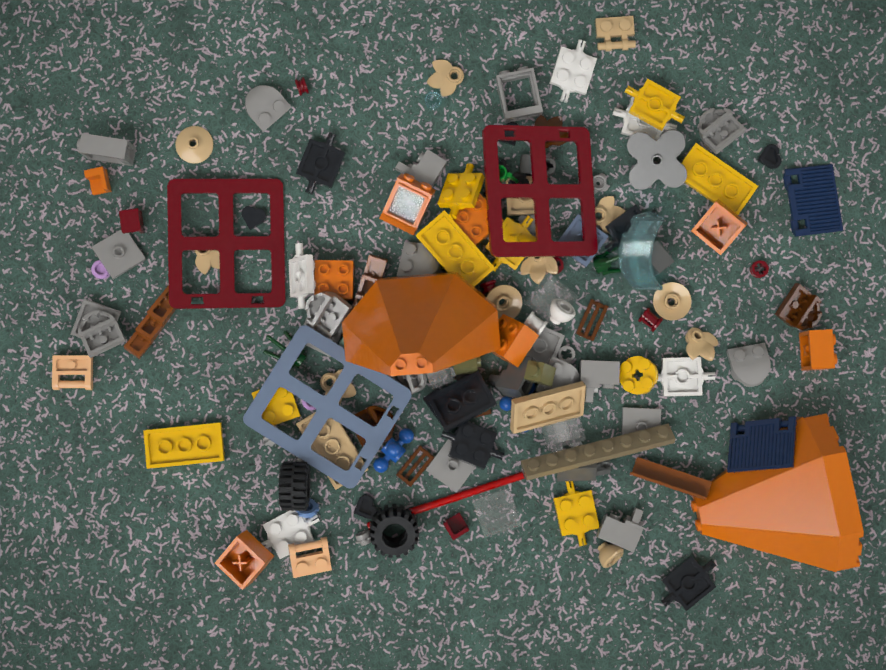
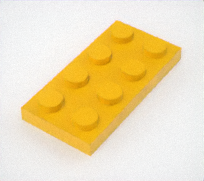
(717, 179)
(454, 249)
(184, 445)

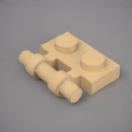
(615, 27)

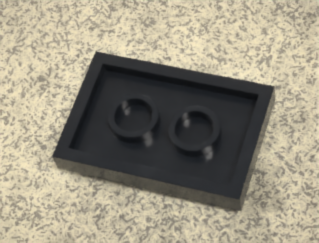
(462, 401)

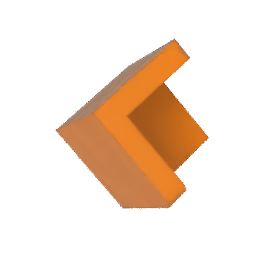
(98, 180)

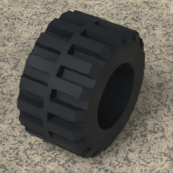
(294, 486)
(396, 545)

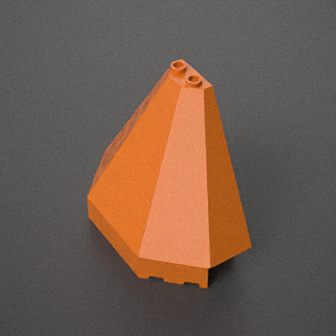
(420, 325)
(794, 511)

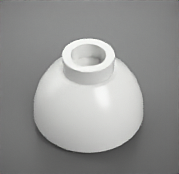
(561, 311)

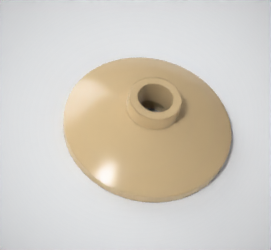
(200, 151)
(512, 297)
(681, 299)

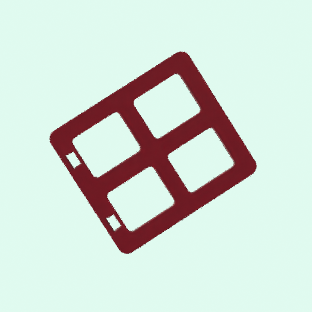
(539, 191)
(226, 242)

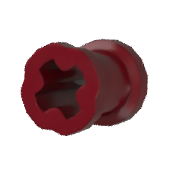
(650, 319)

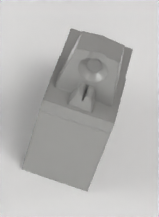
(428, 168)
(596, 374)
(624, 533)

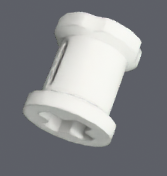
(535, 323)

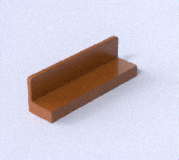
(671, 478)

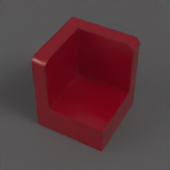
(131, 221)
(456, 526)

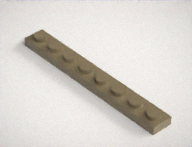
(597, 451)

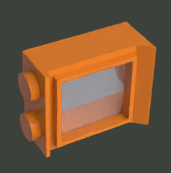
(407, 203)

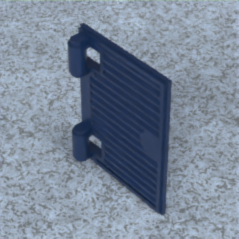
(813, 200)
(762, 445)

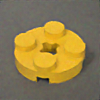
(646, 382)

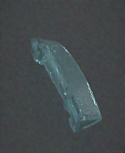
(636, 251)

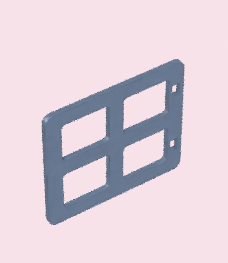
(326, 407)

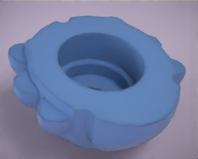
(311, 510)

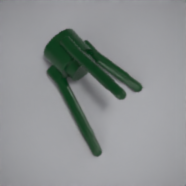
(602, 264)
(300, 359)

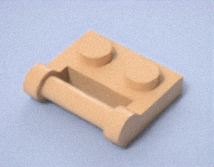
(72, 366)
(311, 562)

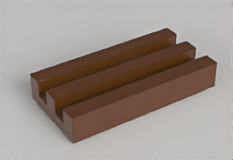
(598, 305)
(404, 478)

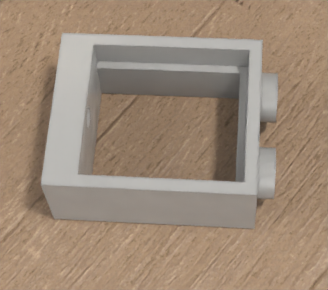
(523, 113)
(106, 149)

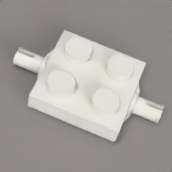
(573, 71)
(633, 124)
(301, 275)
(683, 376)
(286, 530)

